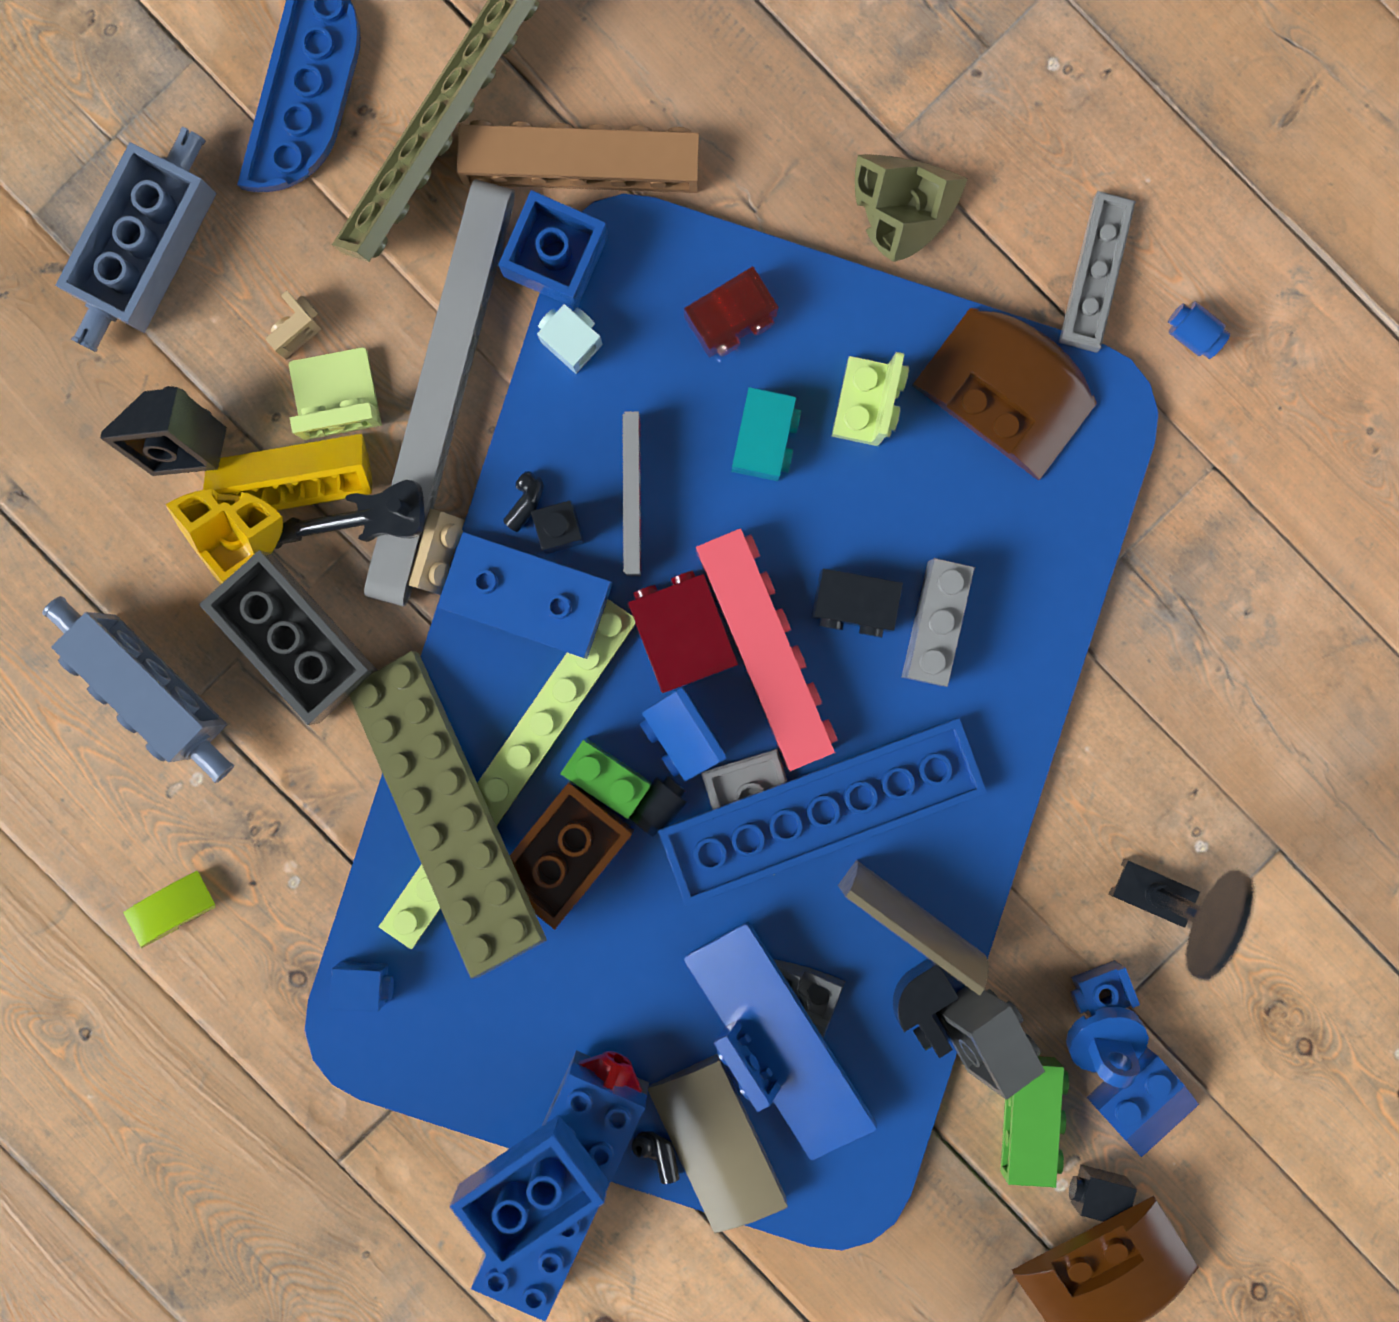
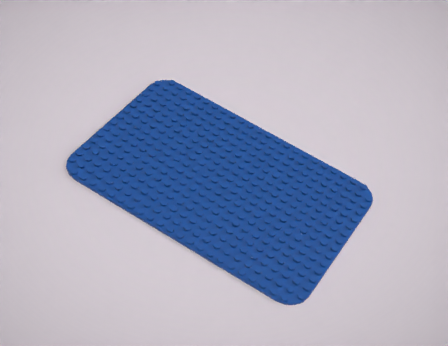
(614, 971)

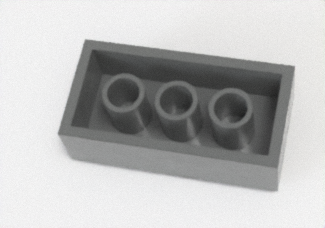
(288, 637)

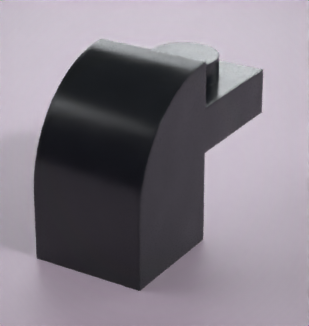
(918, 997)

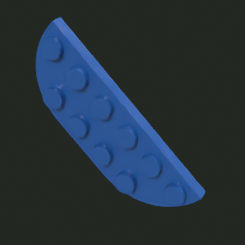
(302, 94)

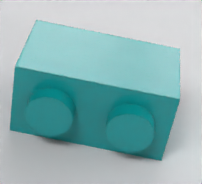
(764, 434)

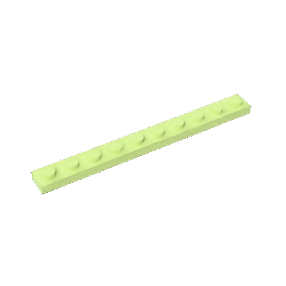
(520, 758)

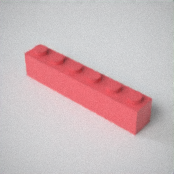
(765, 650)

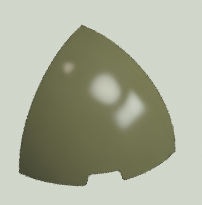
(905, 201)

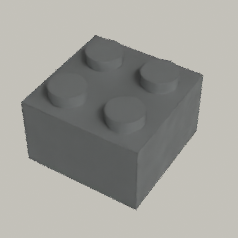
(991, 1041)

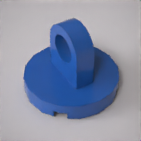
(1109, 1043)

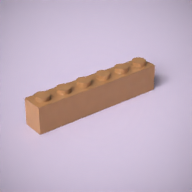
(578, 157)

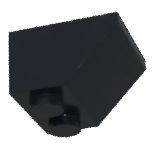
(167, 433)

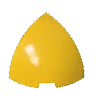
(226, 528)

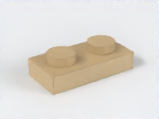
(435, 551)

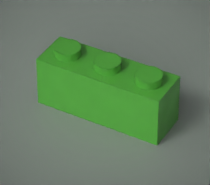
(1034, 1128)

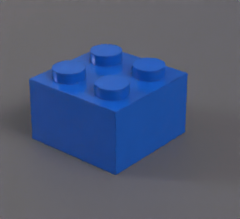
(553, 249)

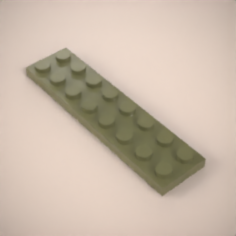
(431, 127)
(446, 816)

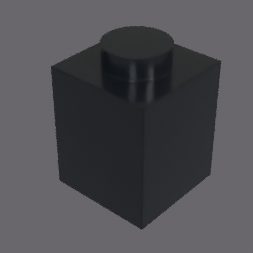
(557, 527)
(1100, 1193)

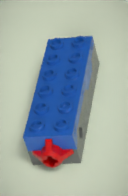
(601, 1107)

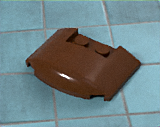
(1009, 387)
(1112, 1271)

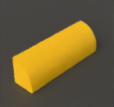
(297, 473)

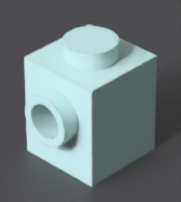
(569, 336)

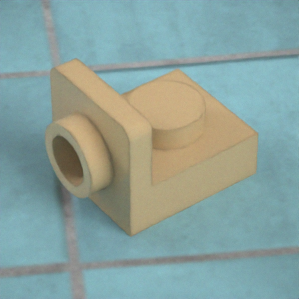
(293, 331)

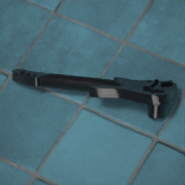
(393, 512)

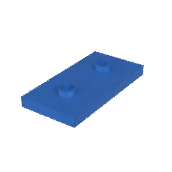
(525, 595)

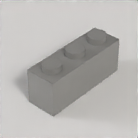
(938, 622)

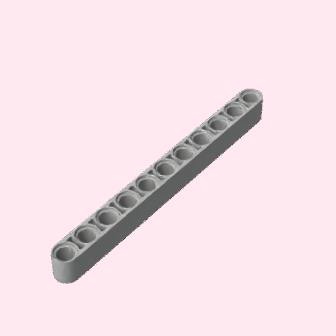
(444, 375)

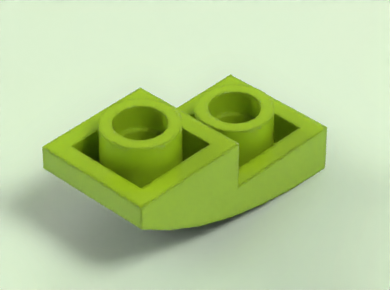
(169, 908)

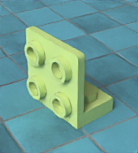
(333, 394)
(867, 400)

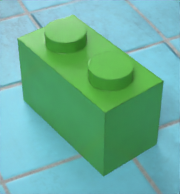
(606, 778)

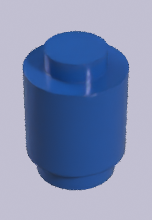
(1198, 329)

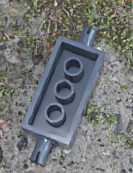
(136, 238)
(138, 687)

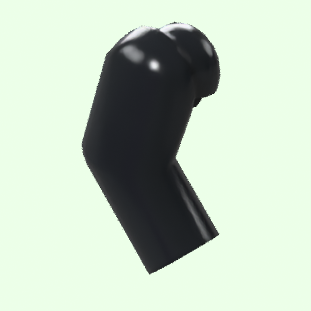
(521, 511)
(660, 1150)

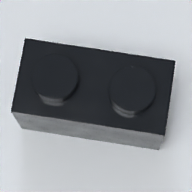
(856, 601)

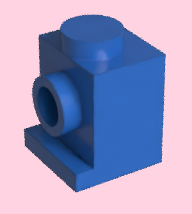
(1092, 982)

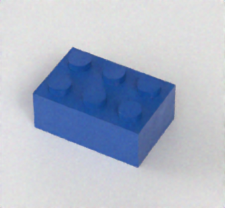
(529, 1194)

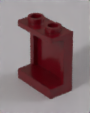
(682, 631)

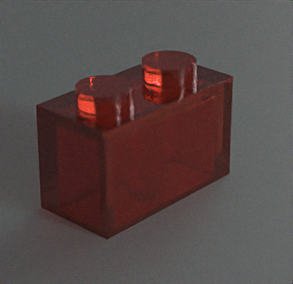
(732, 313)

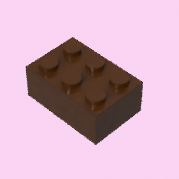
(567, 852)

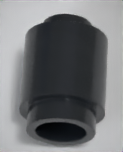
(659, 805)

